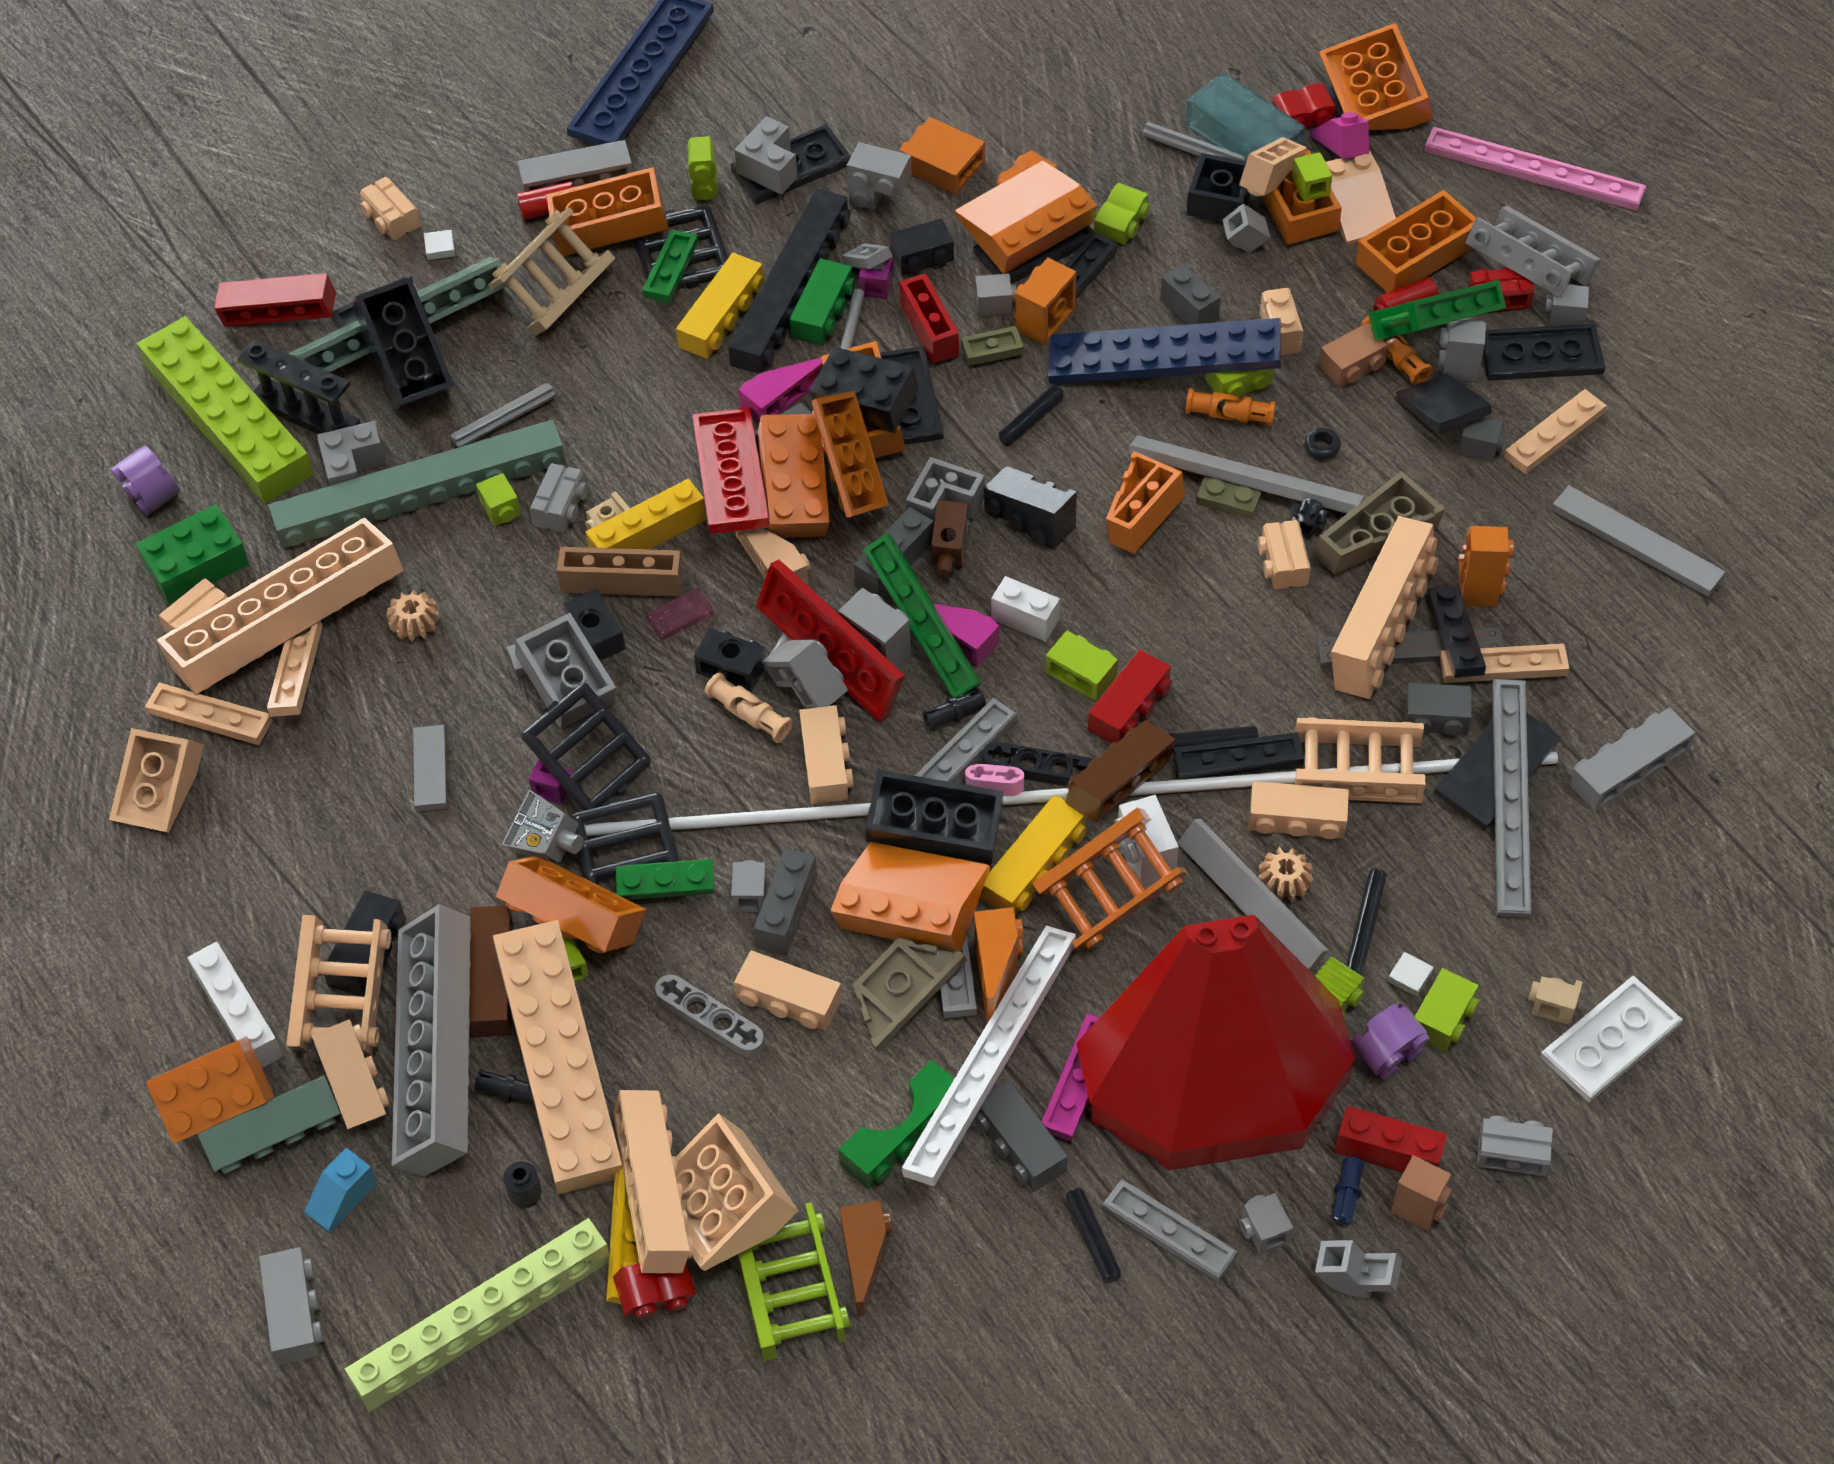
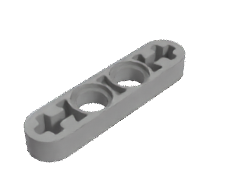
(705, 1020)

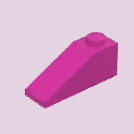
(1344, 135)
(778, 389)
(973, 631)

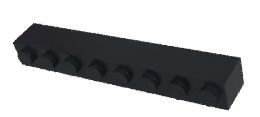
(771, 311)

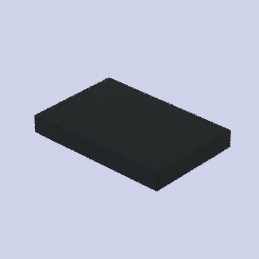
(1444, 402)

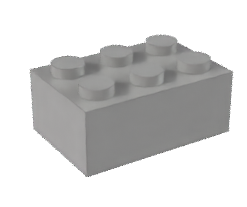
(558, 661)

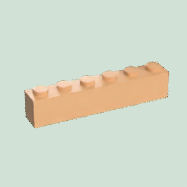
(651, 1182)

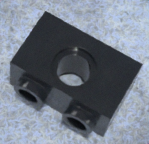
(591, 611)
(715, 656)

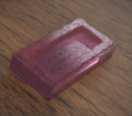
(679, 614)

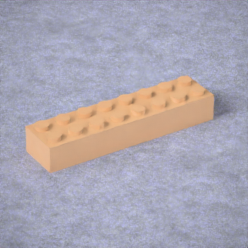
(280, 605)
(558, 1057)

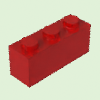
(929, 318)
(1130, 697)
(1387, 1140)

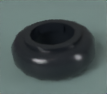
(1321, 452)

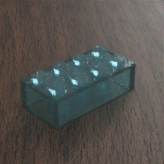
(1238, 117)

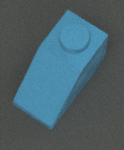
(340, 1190)

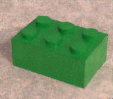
(192, 551)

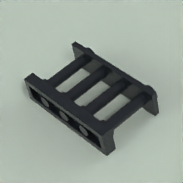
(294, 373)

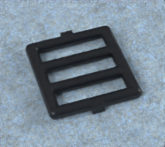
(710, 230)
(601, 714)
(617, 807)

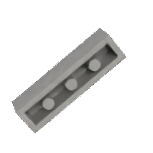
(578, 166)
(1631, 758)

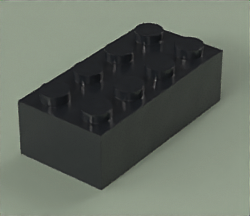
(934, 816)

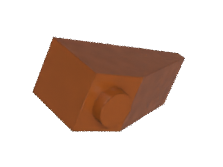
(865, 1243)

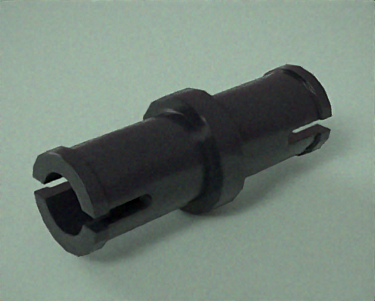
(954, 708)
(505, 1086)

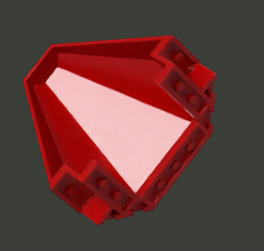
(1217, 1049)

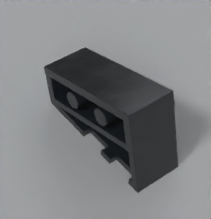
(1032, 506)

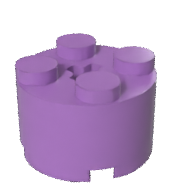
(145, 480)
(1390, 1040)

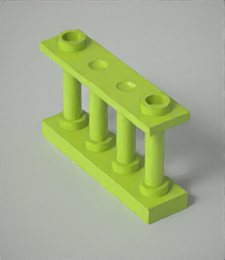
(764, 1303)

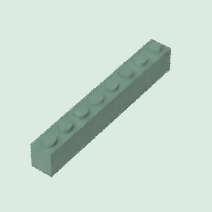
(437, 300)

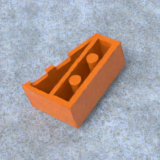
(1484, 565)

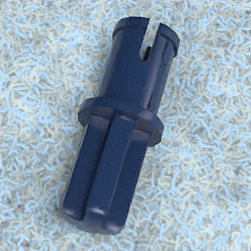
(1347, 1190)

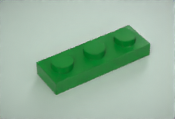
(670, 266)
(665, 879)

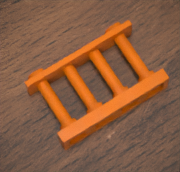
(1081, 865)

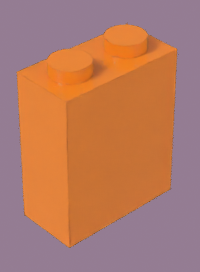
(944, 155)

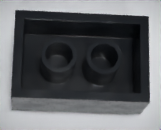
(880, 385)

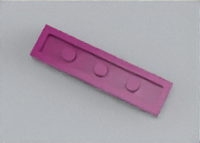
(1070, 1094)

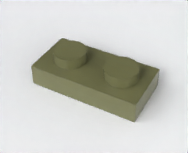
(992, 345)
(1228, 497)

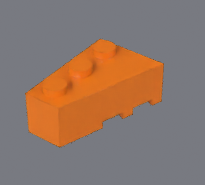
(1144, 501)

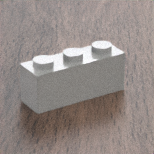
(291, 1305)

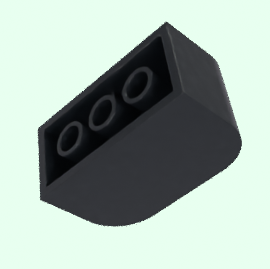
(402, 343)

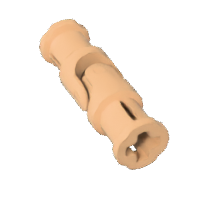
(748, 707)

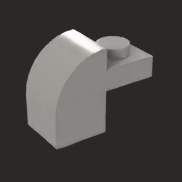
(1356, 1273)

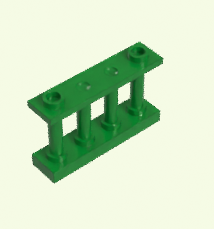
(1437, 310)

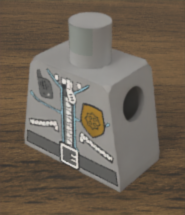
(542, 830)

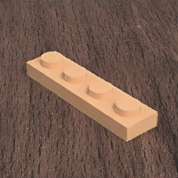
(1555, 431)
(1515, 663)
(294, 672)
(208, 713)

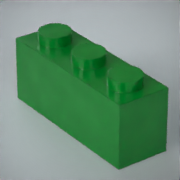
(822, 302)

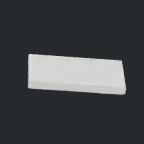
(1611, 1039)

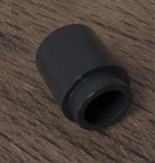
(522, 1184)

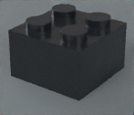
(1216, 188)

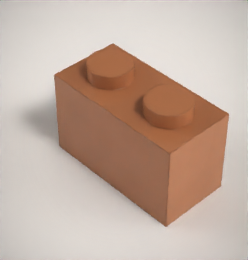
(1352, 356)
(1422, 1193)

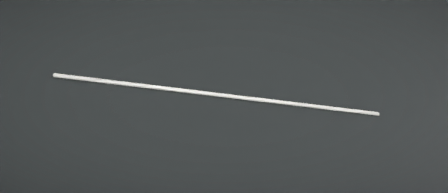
(1025, 797)

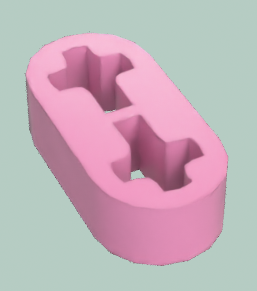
(996, 777)

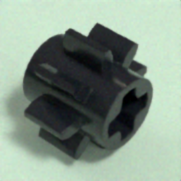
(1309, 515)

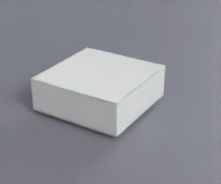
(439, 244)
(1410, 974)

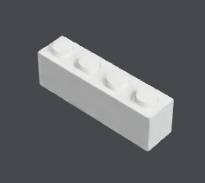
(234, 1002)

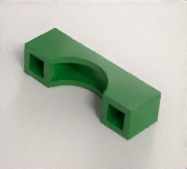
(873, 1153)

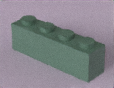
(277, 1120)

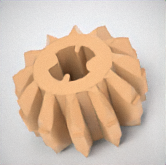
(412, 615)
(1286, 874)

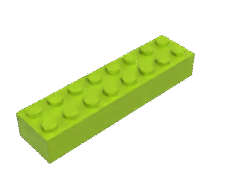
(225, 409)

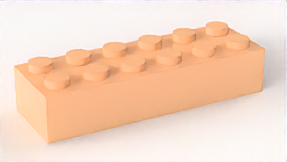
(1384, 607)

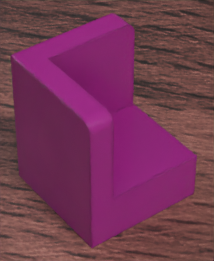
(877, 282)
(546, 785)

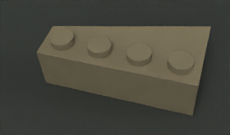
(1366, 527)

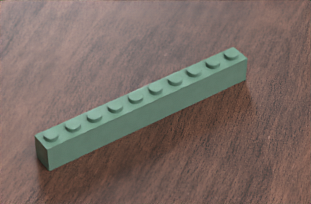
(416, 483)

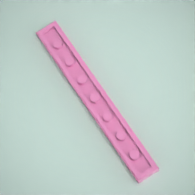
(1535, 168)

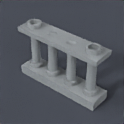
(1533, 251)

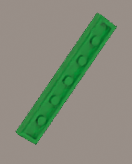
(924, 617)

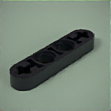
(1044, 759)

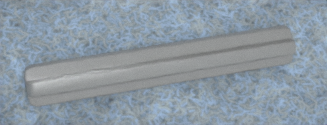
(1186, 143)
(503, 415)

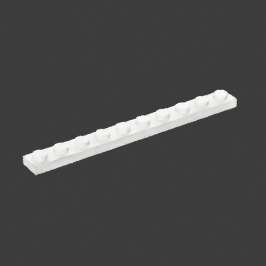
(988, 1057)

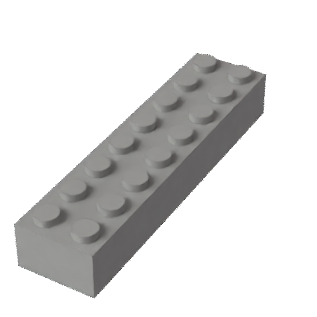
(432, 1042)

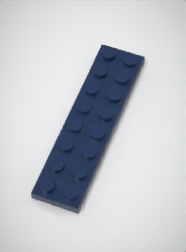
(639, 71)
(1165, 351)

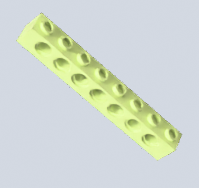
(478, 1315)

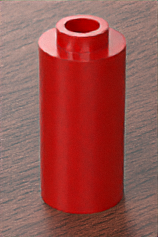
(534, 202)
(1411, 292)

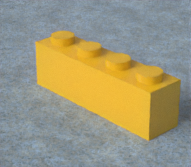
(720, 306)
(651, 520)
(1034, 854)

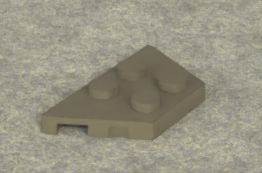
(901, 985)

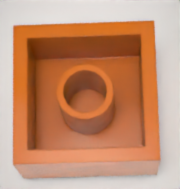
(1045, 301)

